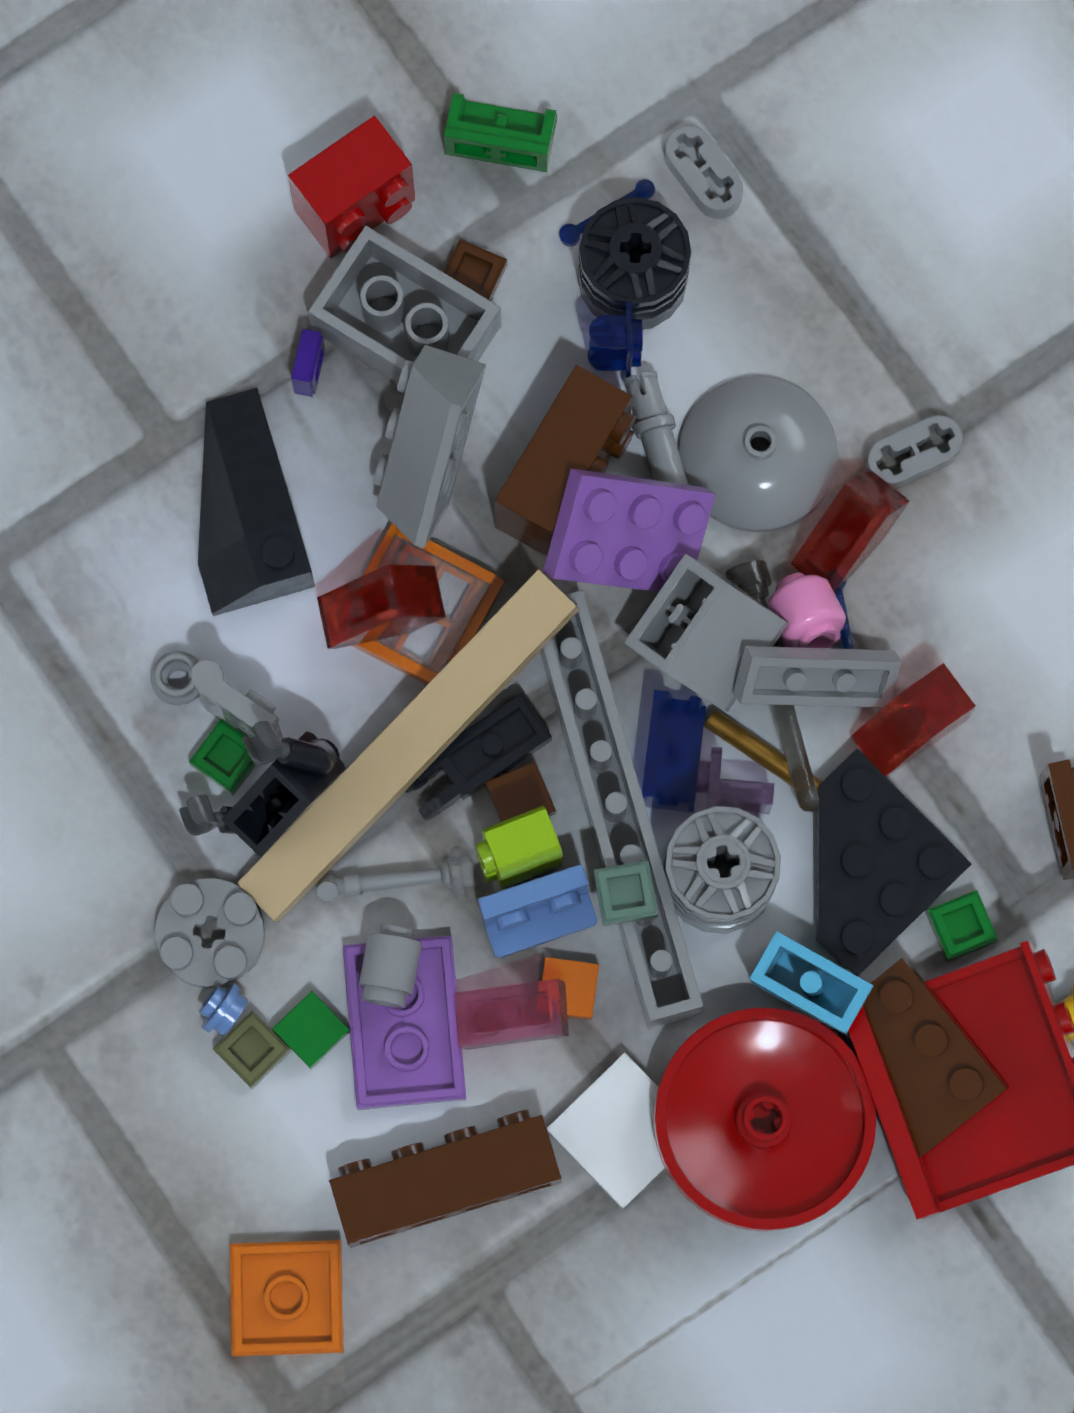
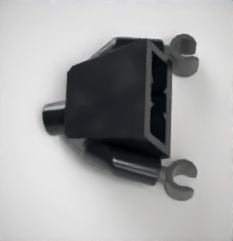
(281, 794)

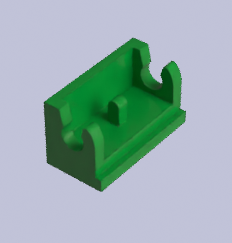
(499, 134)

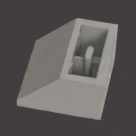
(701, 630)

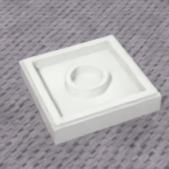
(613, 1131)

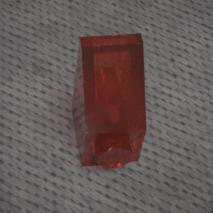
(850, 529)
(381, 605)
(914, 721)

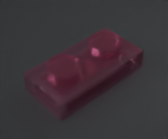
(512, 1014)

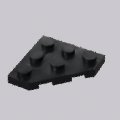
(874, 863)

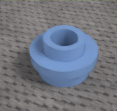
(222, 1008)

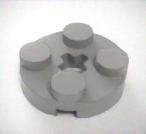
(191, 907)

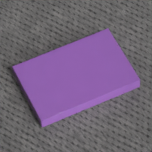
(412, 1050)

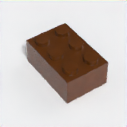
(578, 432)

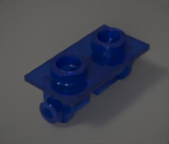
(616, 342)

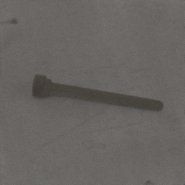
(755, 579)

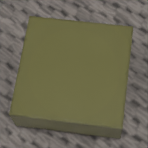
(252, 1049)

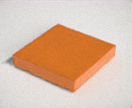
(286, 1298)

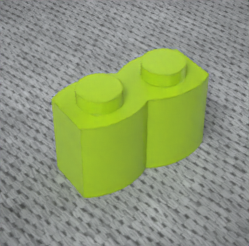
(519, 848)

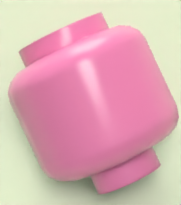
(809, 609)

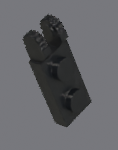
(484, 753)

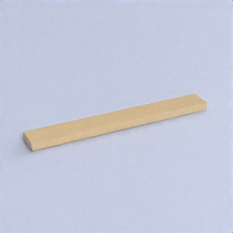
(408, 746)

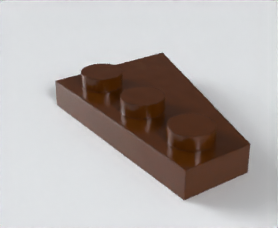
(929, 1056)

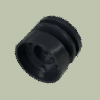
(654, 283)

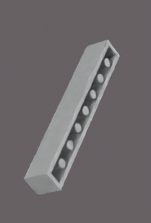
(618, 814)

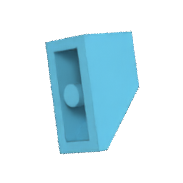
(810, 983)

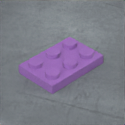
(626, 530)

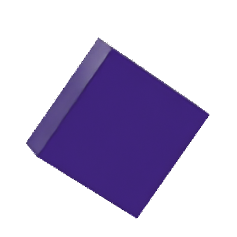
(308, 363)

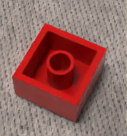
(353, 186)

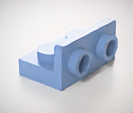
(537, 911)

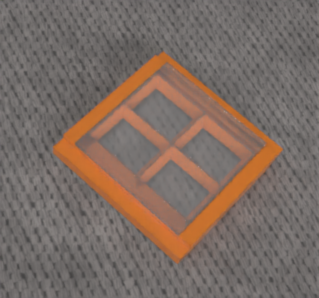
(466, 597)

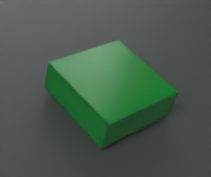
(224, 758)
(961, 926)
(311, 1030)

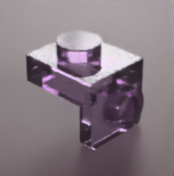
(747, 795)

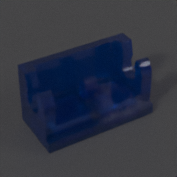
(673, 752)

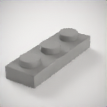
(817, 676)

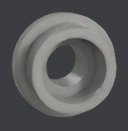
(164, 669)

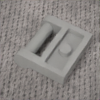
(230, 704)

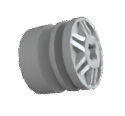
(699, 892)

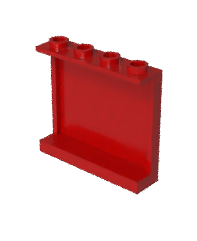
(1024, 1130)

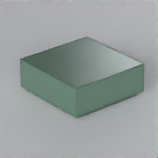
(625, 893)

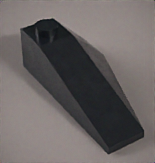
(247, 521)

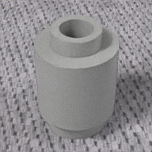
(390, 966)

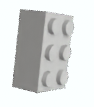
(392, 304)

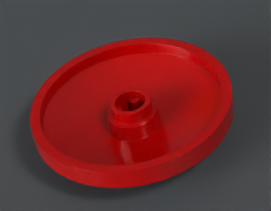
(764, 1119)

